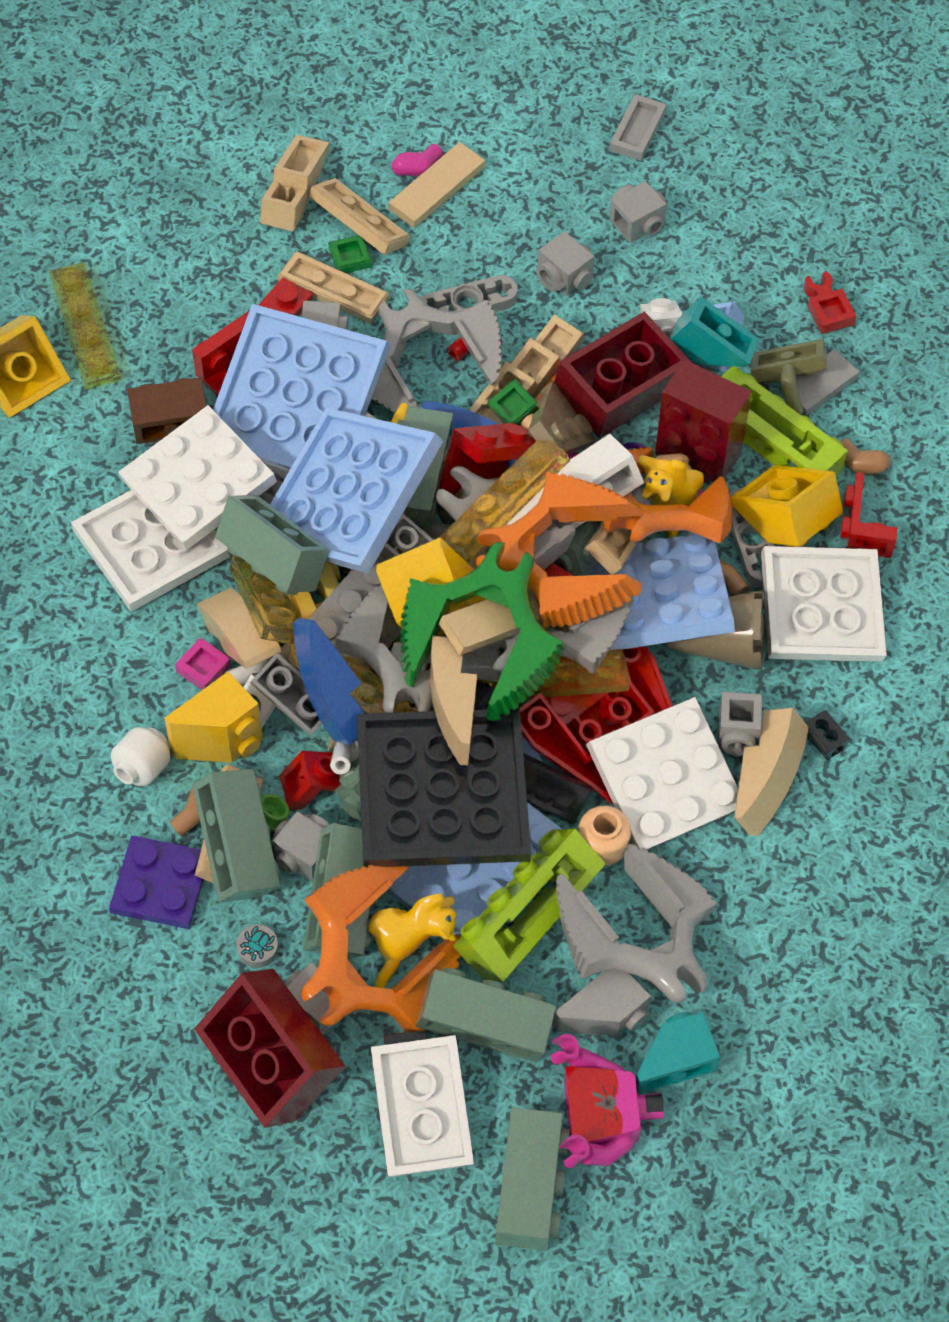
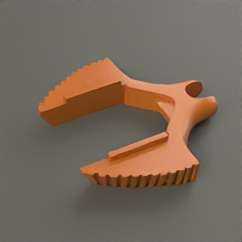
(706, 516)
(566, 598)
(335, 907)

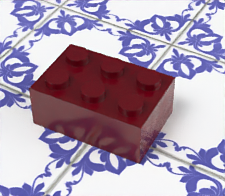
(619, 373)
(703, 420)
(269, 1047)

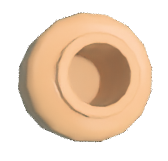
(606, 832)

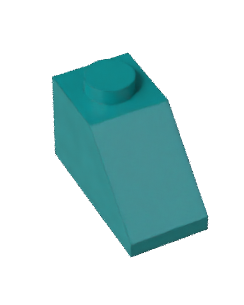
(713, 337)
(678, 1053)

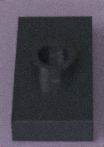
(554, 790)

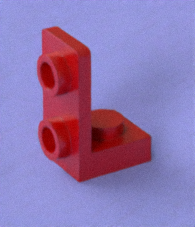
(860, 534)
(307, 777)

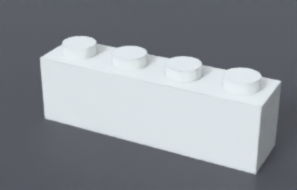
(603, 464)

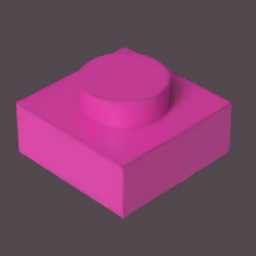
(202, 664)

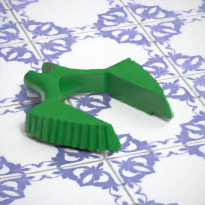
(533, 652)

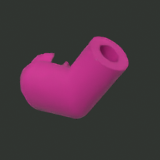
(415, 162)

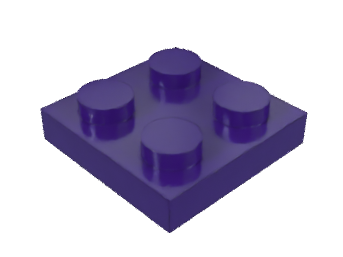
(158, 883)

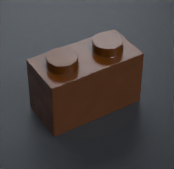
(164, 407)

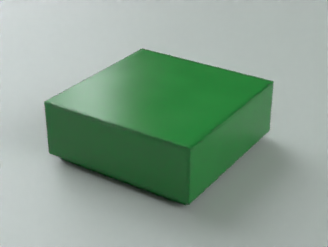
(350, 254)
(513, 403)

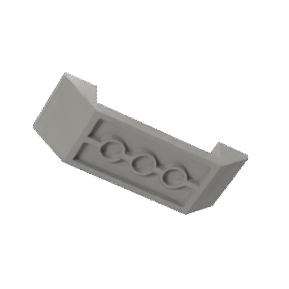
(281, 678)

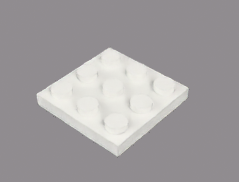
(192, 475)
(140, 553)
(823, 604)
(665, 774)

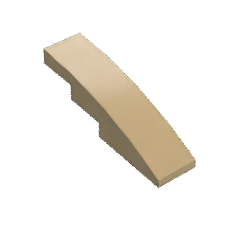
(534, 363)

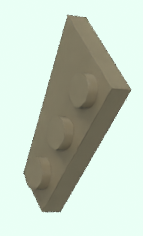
(559, 423)

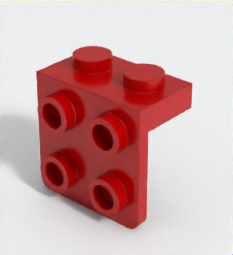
(484, 451)

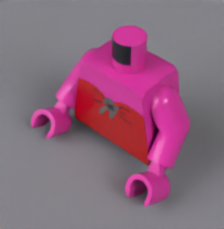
(601, 1106)

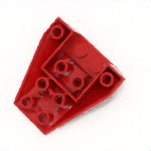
(565, 724)

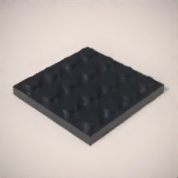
(430, 808)

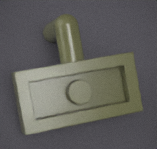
(786, 363)

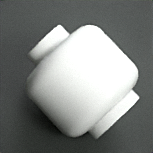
(140, 756)

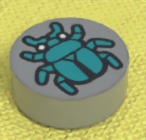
(257, 946)

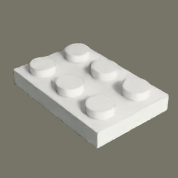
(422, 1106)

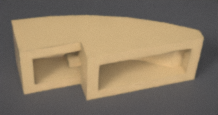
(292, 182)
(233, 626)
(452, 697)
(770, 768)

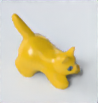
(670, 483)
(402, 931)

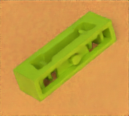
(780, 428)
(498, 951)

